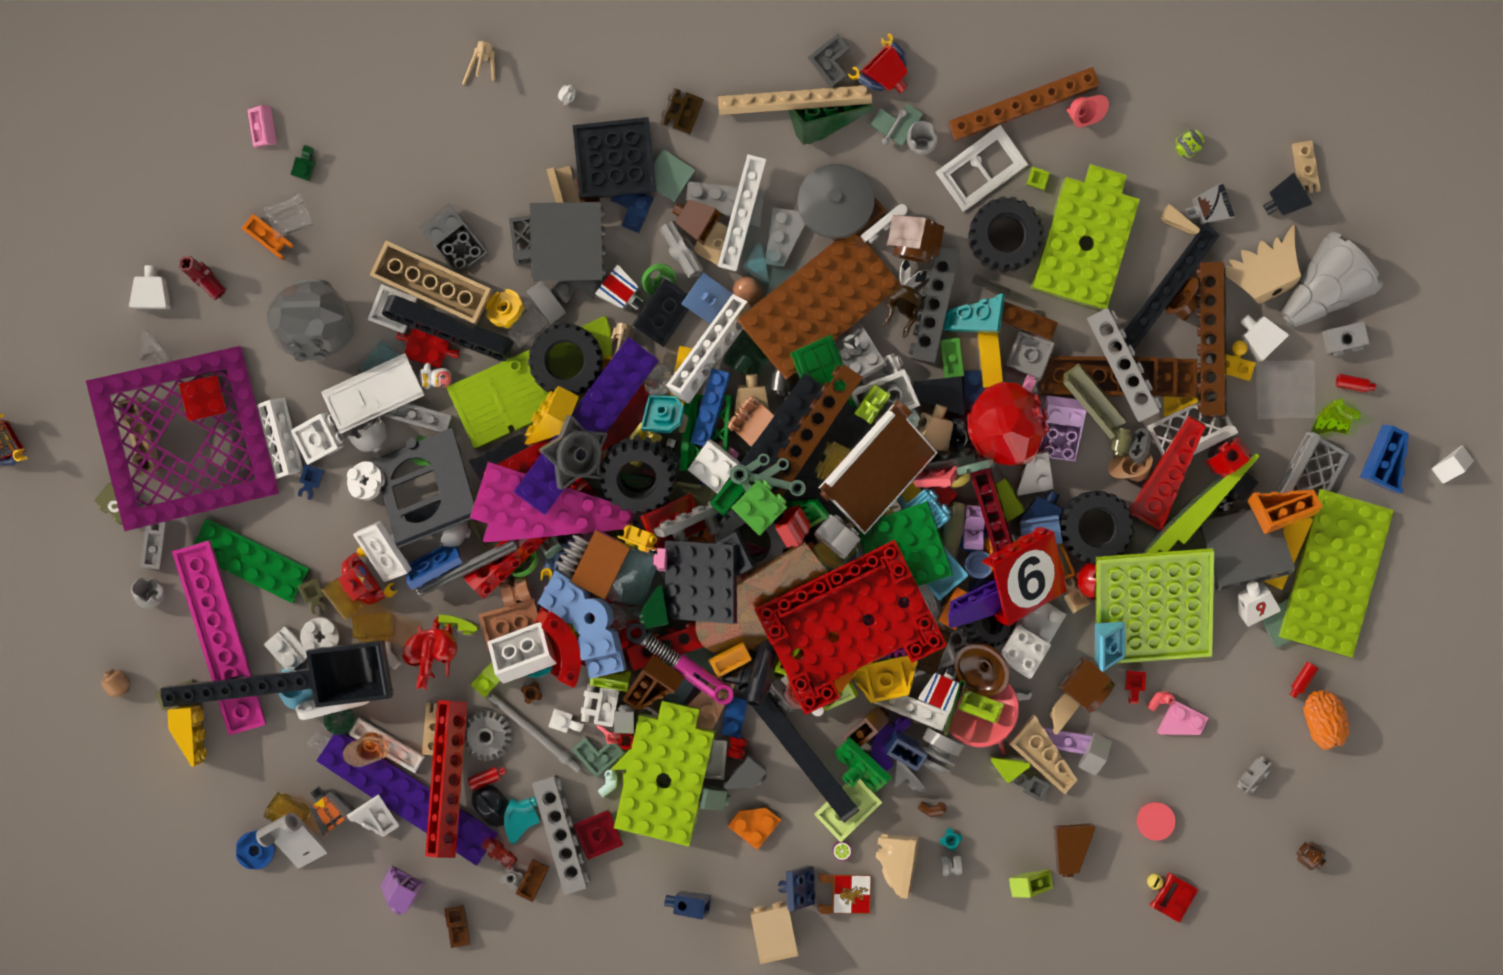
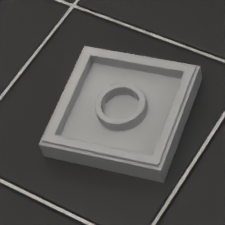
(1030, 354)

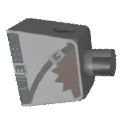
(1211, 206)

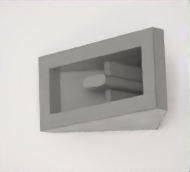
(1095, 754)

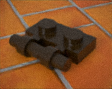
(687, 113)

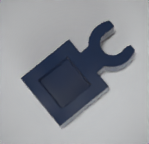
(311, 478)

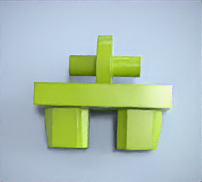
(872, 403)

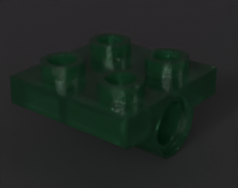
(745, 356)

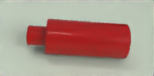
(1354, 383)
(1303, 679)
(486, 777)

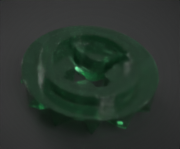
(335, 728)

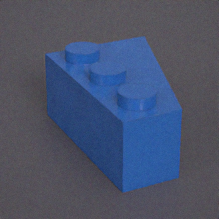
(1386, 459)

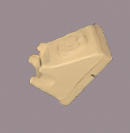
(898, 861)

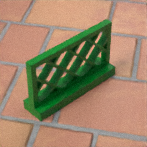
(689, 449)

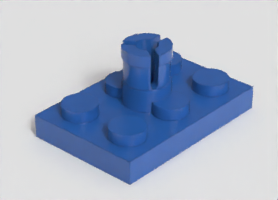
(432, 565)

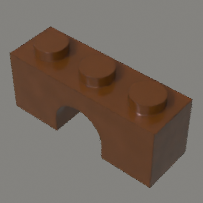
(1028, 321)

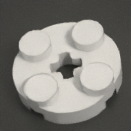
(356, 476)
(311, 628)

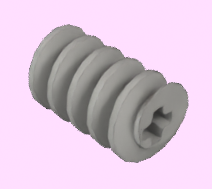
(573, 555)

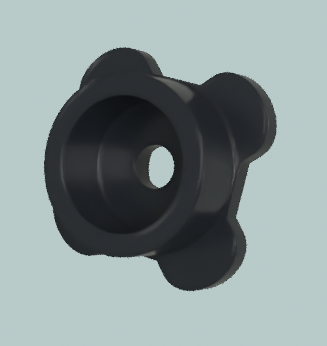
(1225, 504)

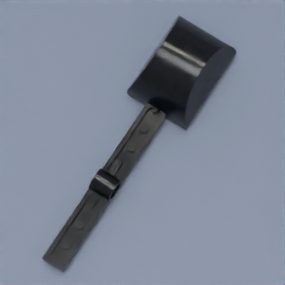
(334, 674)

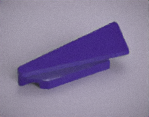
(974, 605)

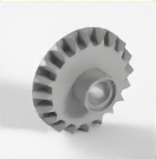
(500, 735)

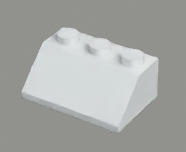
(521, 653)

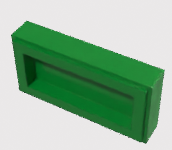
(727, 497)

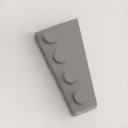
(723, 199)

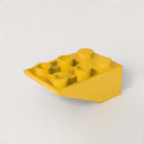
(551, 415)
(187, 730)

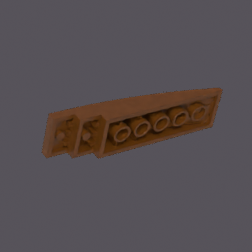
(1159, 371)

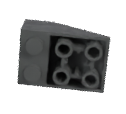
(453, 239)

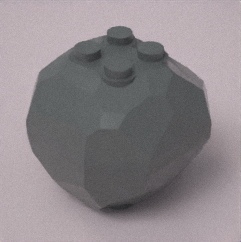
(310, 320)

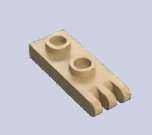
(1306, 165)
(429, 729)

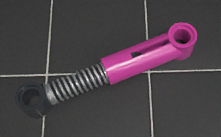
(681, 663)

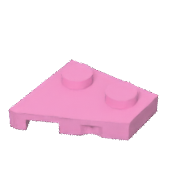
(1182, 721)

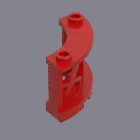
(565, 647)

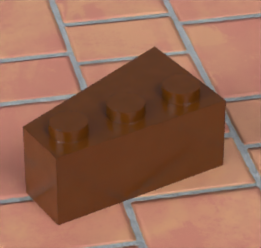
(652, 684)

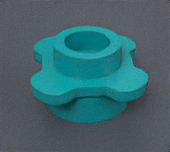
(952, 845)

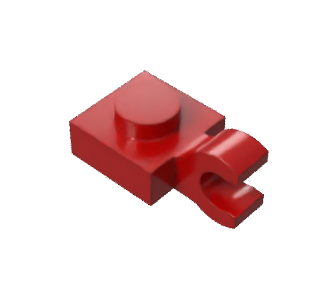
(1135, 682)

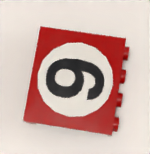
(1027, 574)

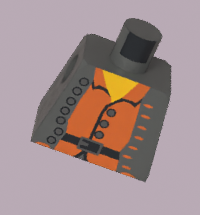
(329, 809)

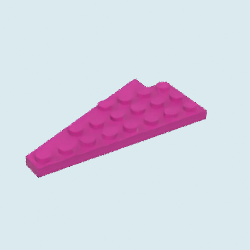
(515, 519)

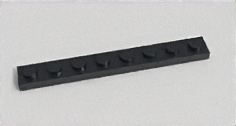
(1169, 286)

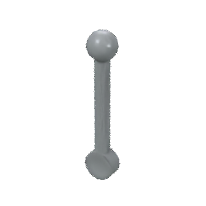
(902, 113)

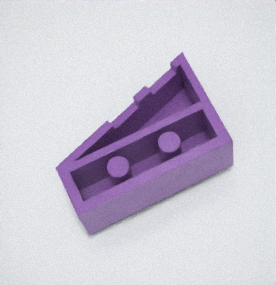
(400, 890)

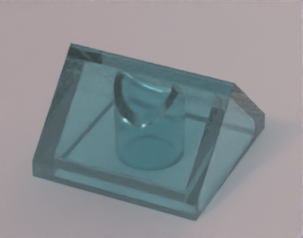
(756, 266)

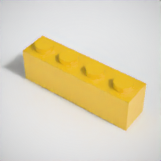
(1294, 536)

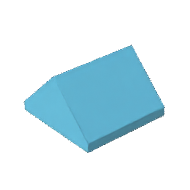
(1109, 644)

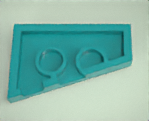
(977, 317)

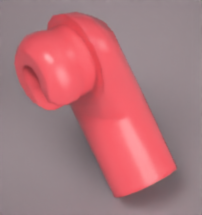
(1160, 698)

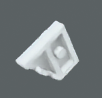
(1036, 475)
(374, 816)

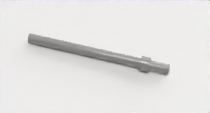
(563, 757)

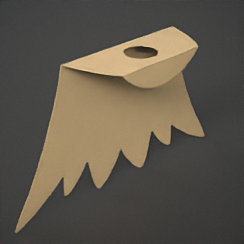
(1270, 271)

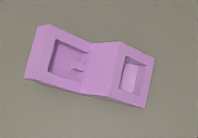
(973, 528)

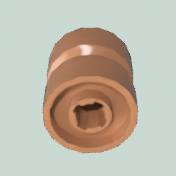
(515, 590)

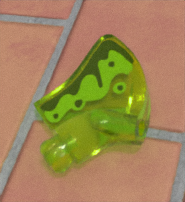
(1335, 418)

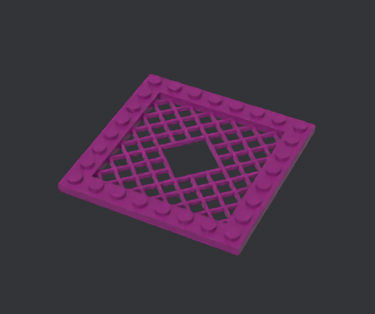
(131, 515)

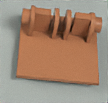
(750, 420)

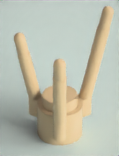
(482, 52)
(621, 333)

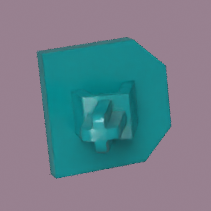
(662, 414)

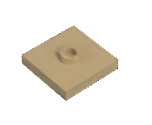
(713, 246)

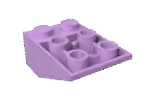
(1065, 426)

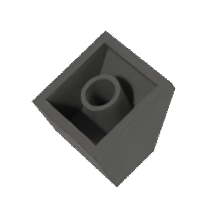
(746, 774)

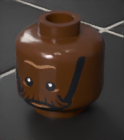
(1311, 855)

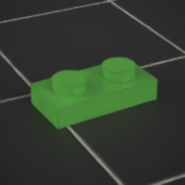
(951, 358)

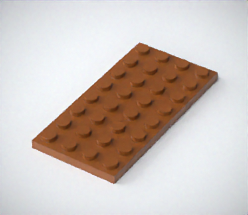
(819, 301)

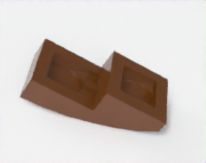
(457, 926)

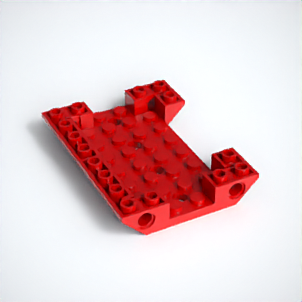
(839, 605)

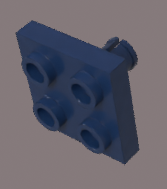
(799, 887)

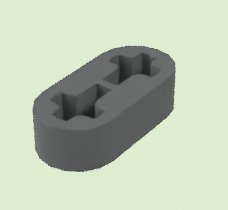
(1143, 445)

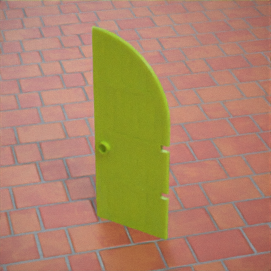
(509, 393)

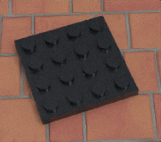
(614, 158)
(701, 581)

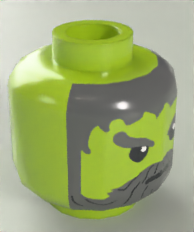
(1189, 143)

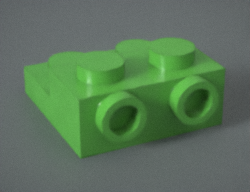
(760, 506)

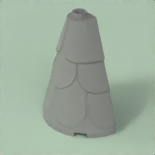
(1331, 281)

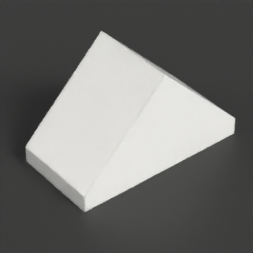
(1453, 465)

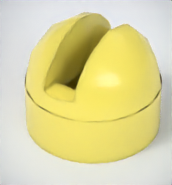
(1152, 879)

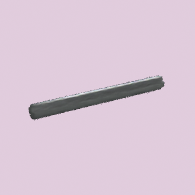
(468, 567)

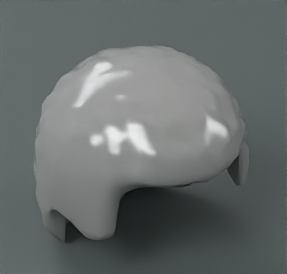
(922, 137)
(147, 592)

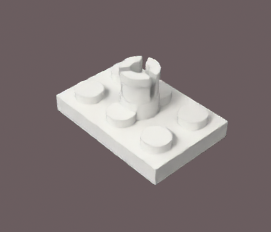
(382, 551)

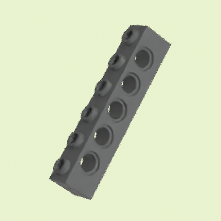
(928, 354)

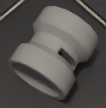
(946, 865)

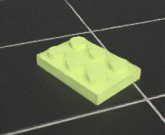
(864, 800)

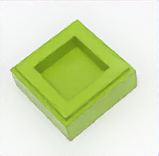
(1038, 178)

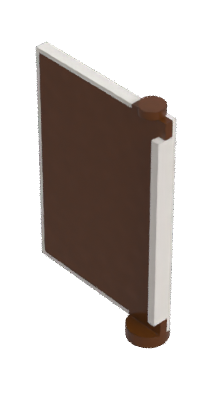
(878, 468)

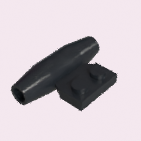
(757, 673)

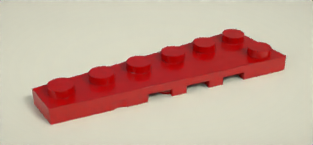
(1161, 487)

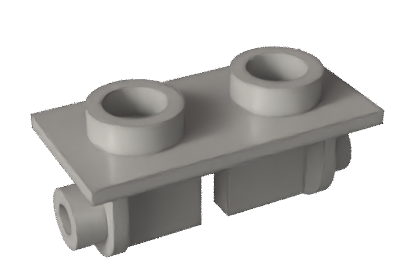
(776, 692)
(1260, 771)

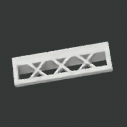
(280, 421)

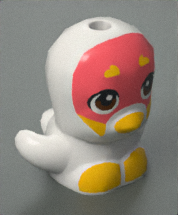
(437, 378)

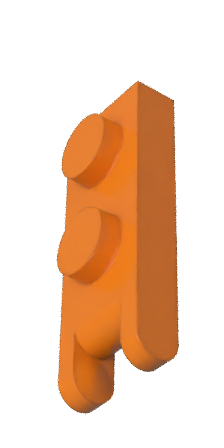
(265, 235)

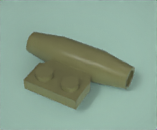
(953, 529)

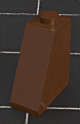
(1071, 847)

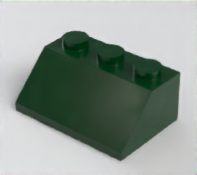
(654, 610)

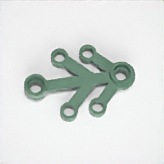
(765, 475)

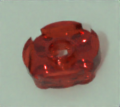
(497, 851)

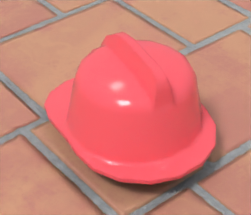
(1088, 110)

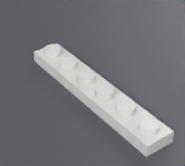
(741, 212)

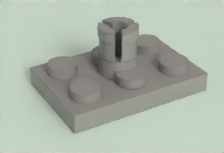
(859, 351)

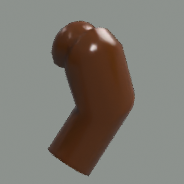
(934, 811)

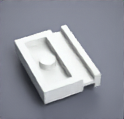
(286, 649)

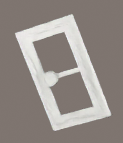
(971, 154)

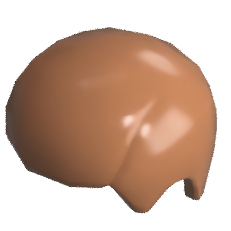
(748, 289)

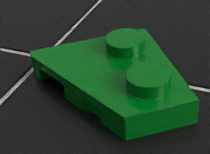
(813, 509)

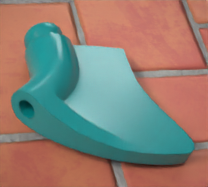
(519, 817)

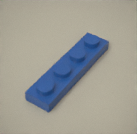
(710, 406)

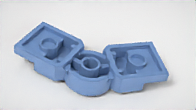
(597, 641)

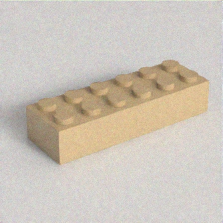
(431, 282)

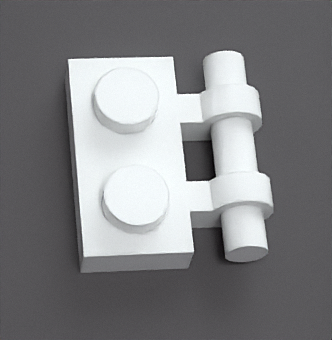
(605, 706)

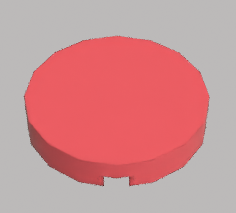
(1155, 821)

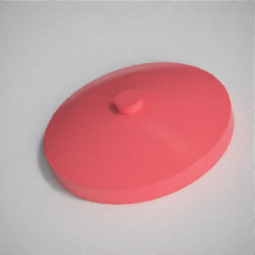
(983, 733)

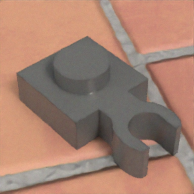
(1034, 787)

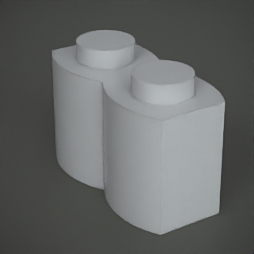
(837, 536)

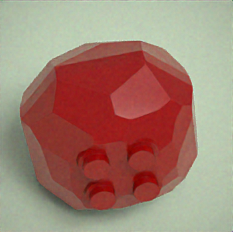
(1007, 424)

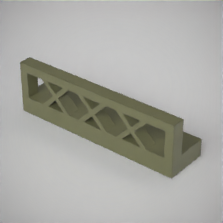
(1094, 400)

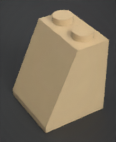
(774, 932)

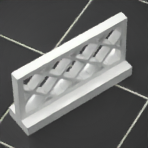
(1205, 442)

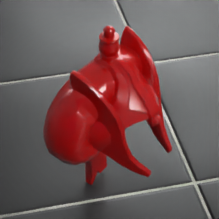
(430, 645)

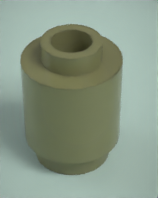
(1121, 442)

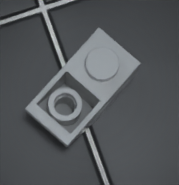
(624, 719)

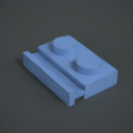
(1047, 522)

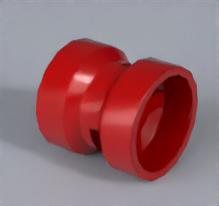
(737, 746)

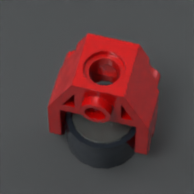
(1227, 457)

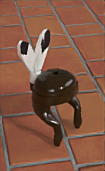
(906, 297)

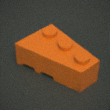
(1282, 509)

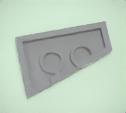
(783, 235)

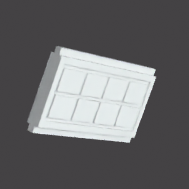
(372, 393)

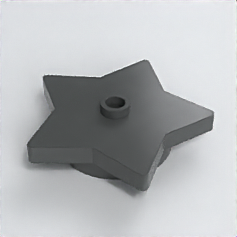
(575, 453)

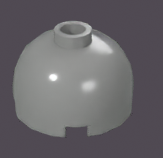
(369, 435)
(455, 535)

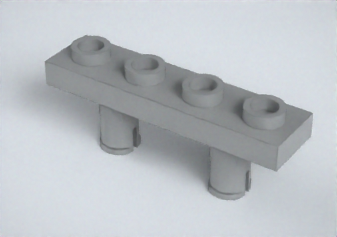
(684, 520)

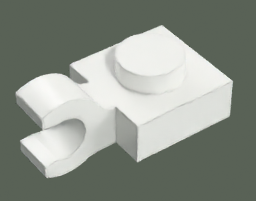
(563, 721)

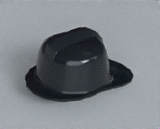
(490, 804)

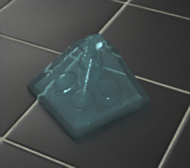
(633, 578)

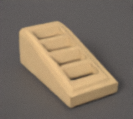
(1174, 218)

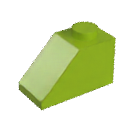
(1031, 883)

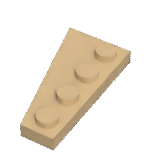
(1037, 748)

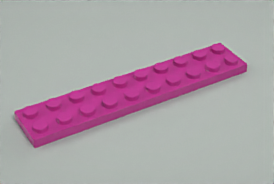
(217, 631)

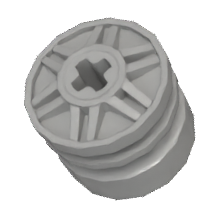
(939, 750)

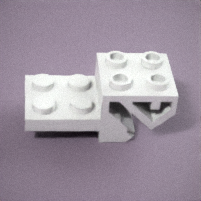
(1031, 639)

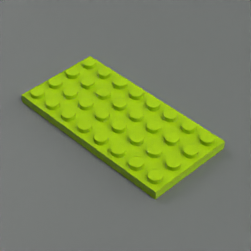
(1336, 573)

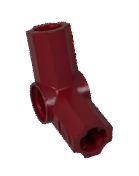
(202, 276)

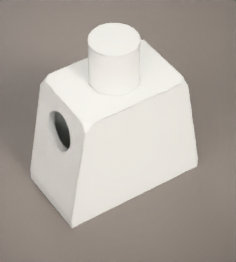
(150, 291)
(1262, 336)

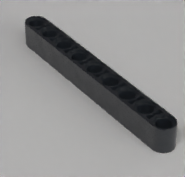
(804, 757)

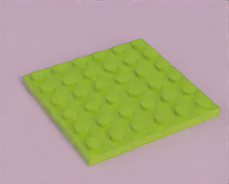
(1161, 600)

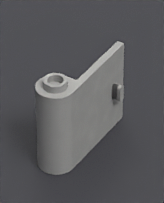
(293, 839)

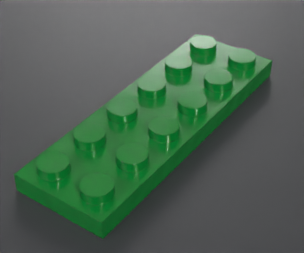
(253, 561)

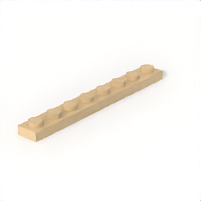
(794, 100)

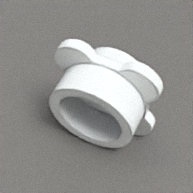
(567, 94)

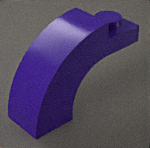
(877, 748)

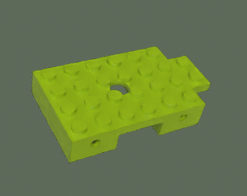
(1092, 210)
(669, 746)

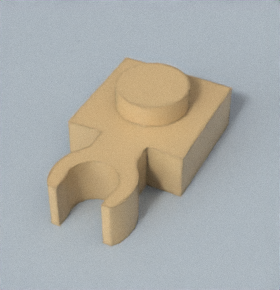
(1074, 597)

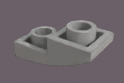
(546, 302)

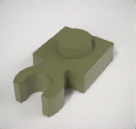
(311, 593)

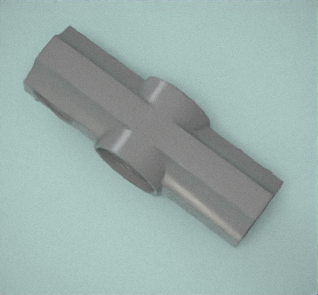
(681, 249)

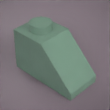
(714, 798)

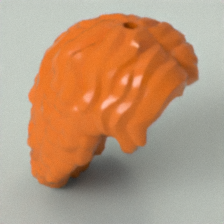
(1326, 719)

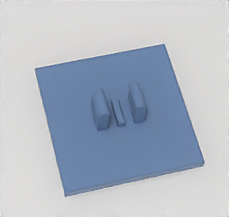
(706, 298)

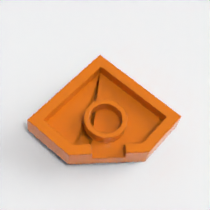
(754, 825)

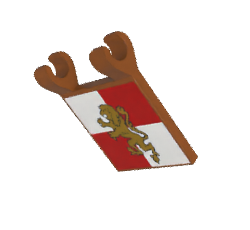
(849, 894)

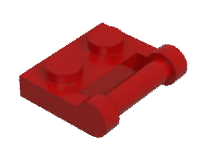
(1179, 899)

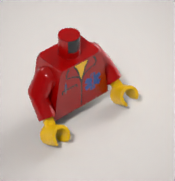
(359, 581)

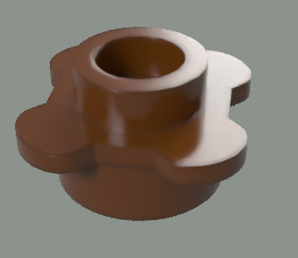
(536, 693)

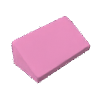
(262, 126)

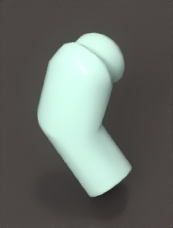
(610, 783)

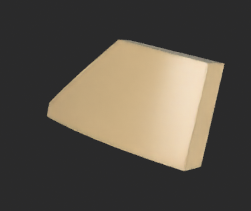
(1062, 712)

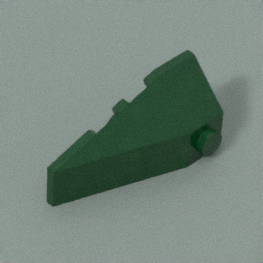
(818, 123)

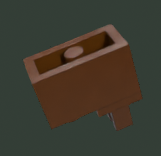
(867, 726)

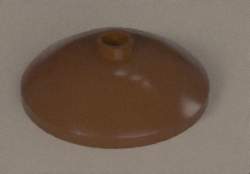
(978, 675)

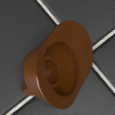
(1184, 301)

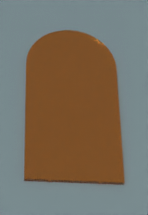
(767, 583)

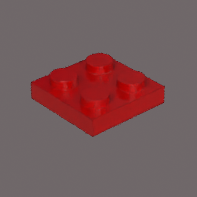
(202, 398)

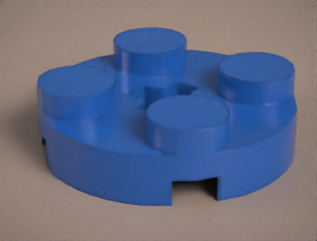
(244, 850)

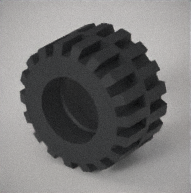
(976, 634)

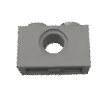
(1356, 333)

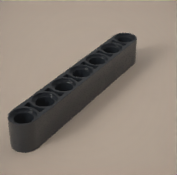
(447, 328)

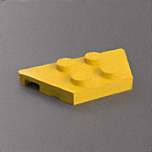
(886, 679)

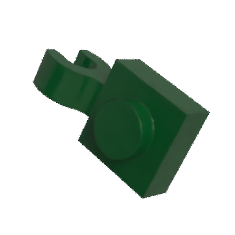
(303, 166)

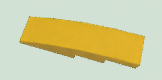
(989, 358)

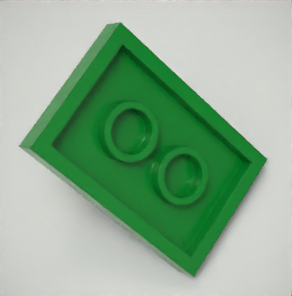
(861, 766)

